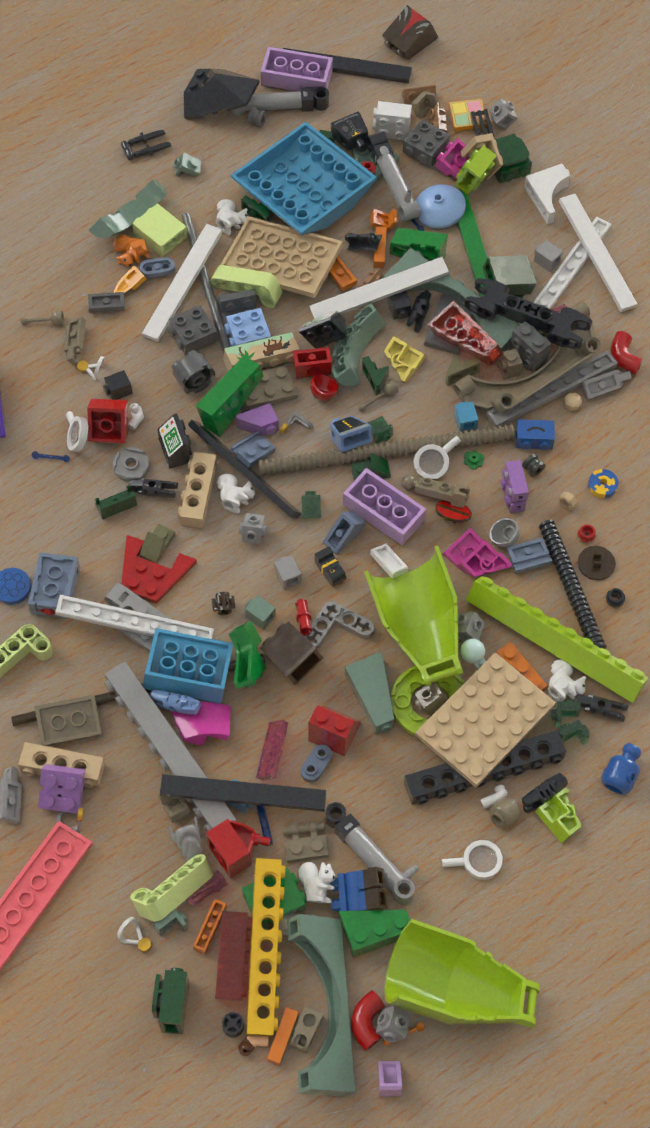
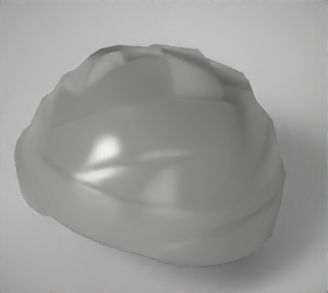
(504, 532)

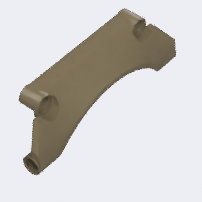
(490, 393)

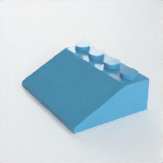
(188, 665)

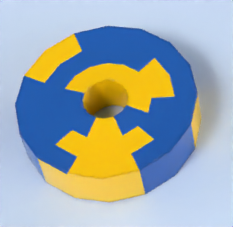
(608, 478)

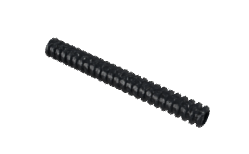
(571, 584)

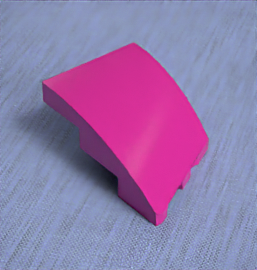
(475, 555)
(211, 721)

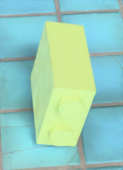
(159, 230)

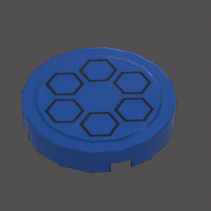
(14, 586)

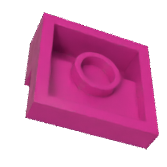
(452, 160)

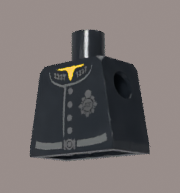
(350, 132)

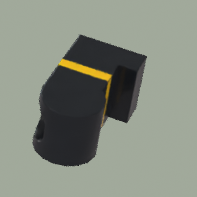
(329, 566)

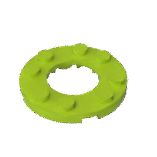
(404, 689)

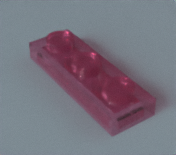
(272, 750)

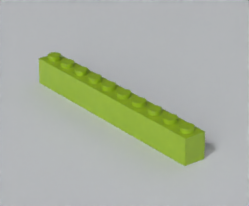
(557, 638)

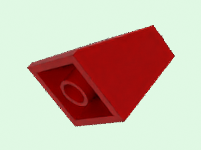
(332, 729)

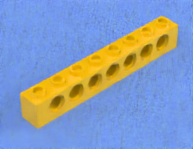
(263, 869)

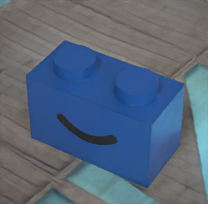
(535, 434)

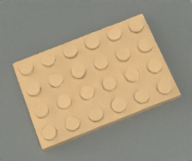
(295, 259)
(485, 719)

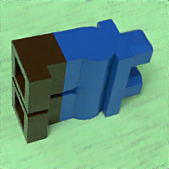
(354, 893)

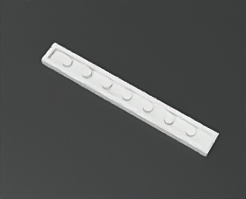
(598, 253)
(569, 269)
(182, 282)
(381, 288)
(124, 619)

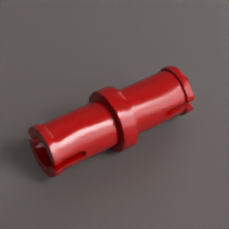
(303, 617)

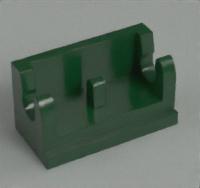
(116, 503)

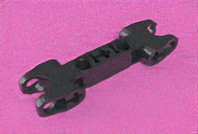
(557, 324)

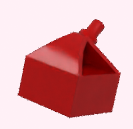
(107, 420)
(234, 845)

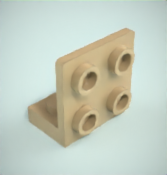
(490, 143)

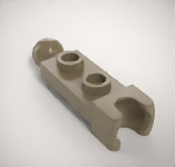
(426, 486)

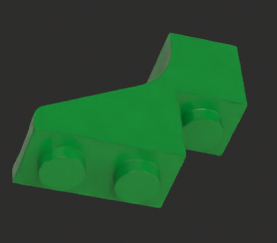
(248, 661)

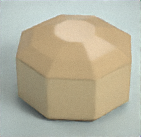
(572, 401)
(568, 500)

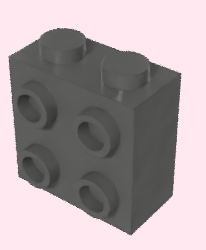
(425, 143)
(192, 330)
(531, 346)

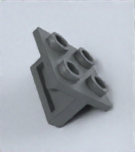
(236, 302)

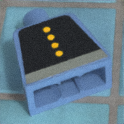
(350, 433)

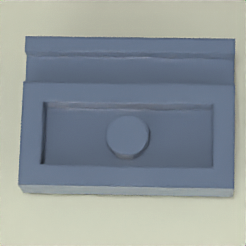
(253, 449)
(529, 555)

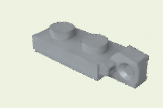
(604, 383)
(10, 796)

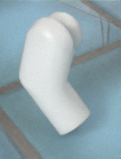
(137, 416)
(492, 799)

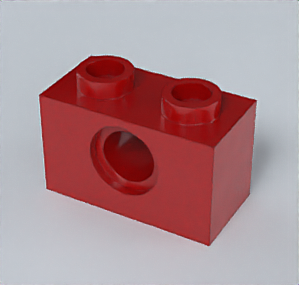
(312, 362)

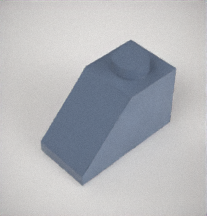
(344, 531)

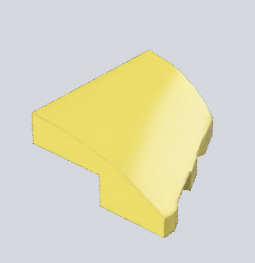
(403, 358)

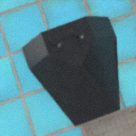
(217, 90)

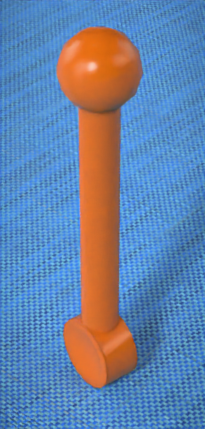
(419, 1027)

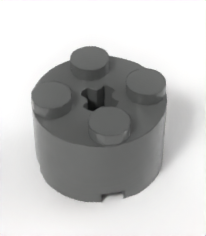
(193, 372)

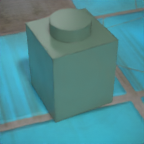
(260, 612)

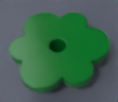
(473, 459)

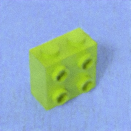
(475, 170)

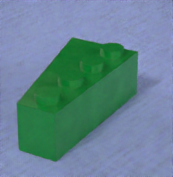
(229, 395)

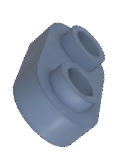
(156, 267)
(316, 762)

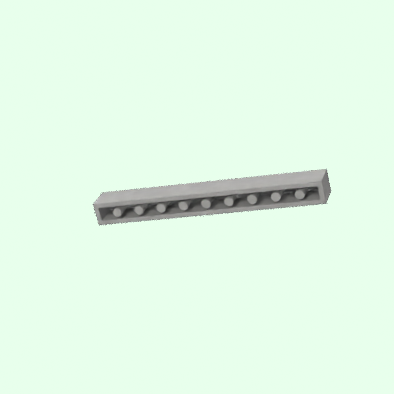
(162, 739)

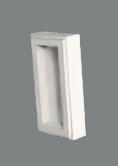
(389, 560)

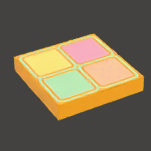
(461, 111)

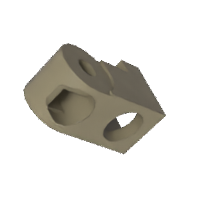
(306, 1029)

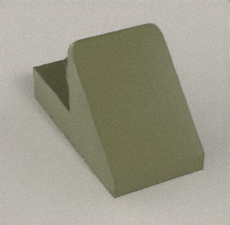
(459, 370)
(156, 543)

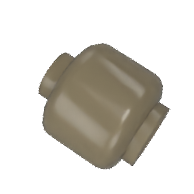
(505, 812)

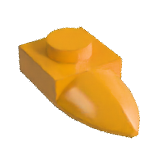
(130, 280)

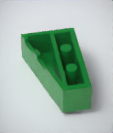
(429, 244)
(372, 928)

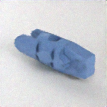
(175, 702)

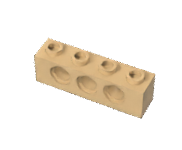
(196, 515)
(34, 753)

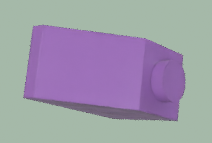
(259, 419)

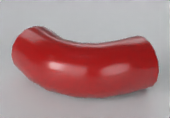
(621, 353)
(362, 1020)

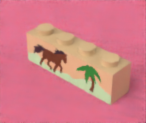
(264, 352)

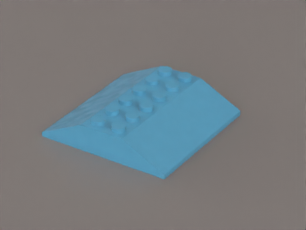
(305, 180)

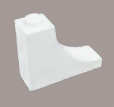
(544, 186)

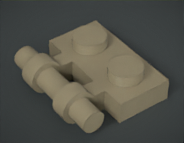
(305, 848)

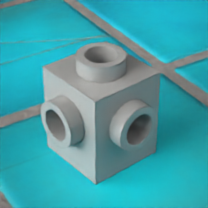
(503, 113)
(253, 528)
(469, 626)
(393, 1024)

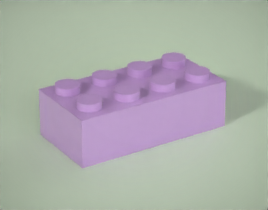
(295, 69)
(384, 506)

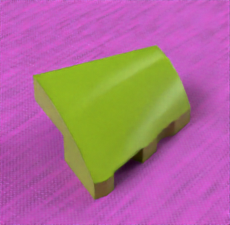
(560, 816)

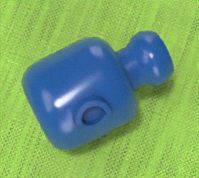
(622, 770)

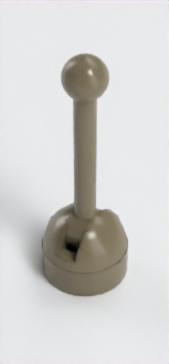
(56, 318)
(389, 389)

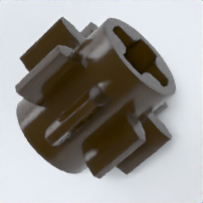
(223, 603)

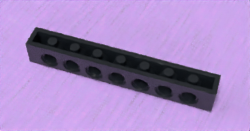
(550, 742)

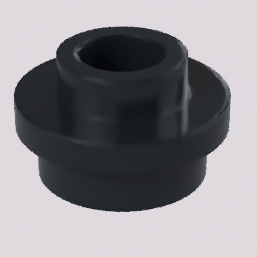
(615, 593)

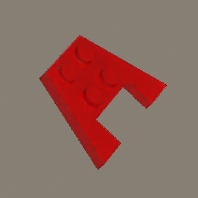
(148, 578)

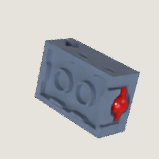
(53, 577)

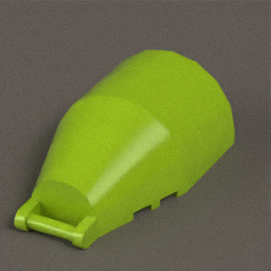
(422, 616)
(455, 980)

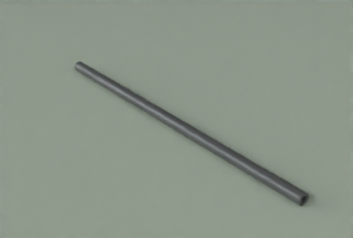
(216, 315)

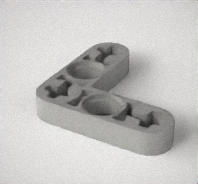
(337, 619)

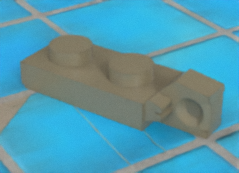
(74, 339)

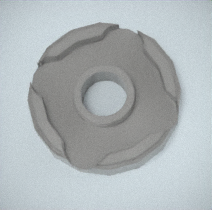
(136, 472)

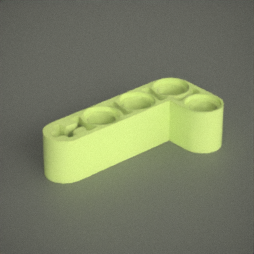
(242, 279)
(25, 646)
(173, 891)

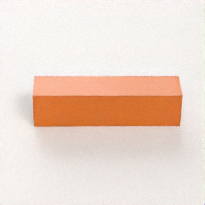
(379, 255)
(209, 927)
(282, 1036)

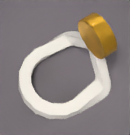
(83, 366)
(143, 944)

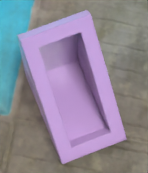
(389, 1078)

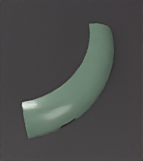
(126, 215)
(349, 349)

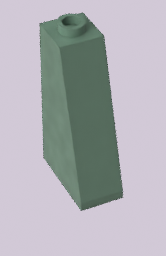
(371, 689)

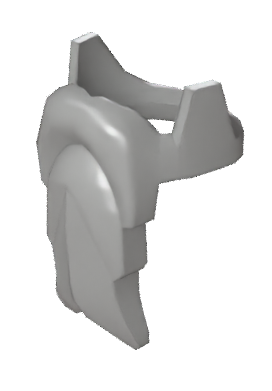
(187, 839)

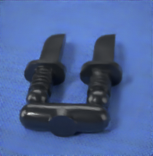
(148, 150)

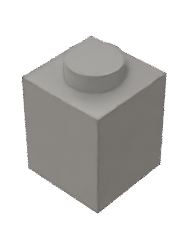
(547, 255)
(287, 572)

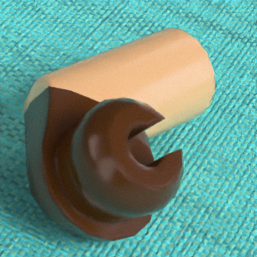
(251, 1043)

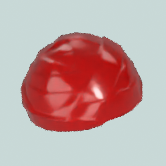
(323, 387)

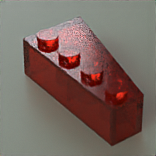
(464, 333)
(232, 955)

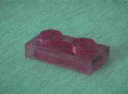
(212, 886)

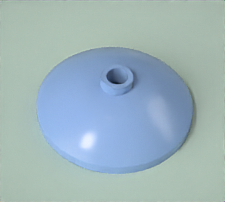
(442, 212)

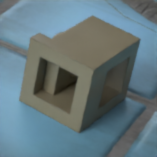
(510, 364)
(430, 698)

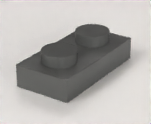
(106, 302)

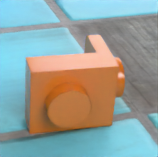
(383, 219)

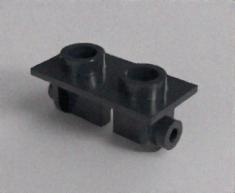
(363, 241)

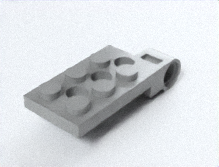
(124, 598)

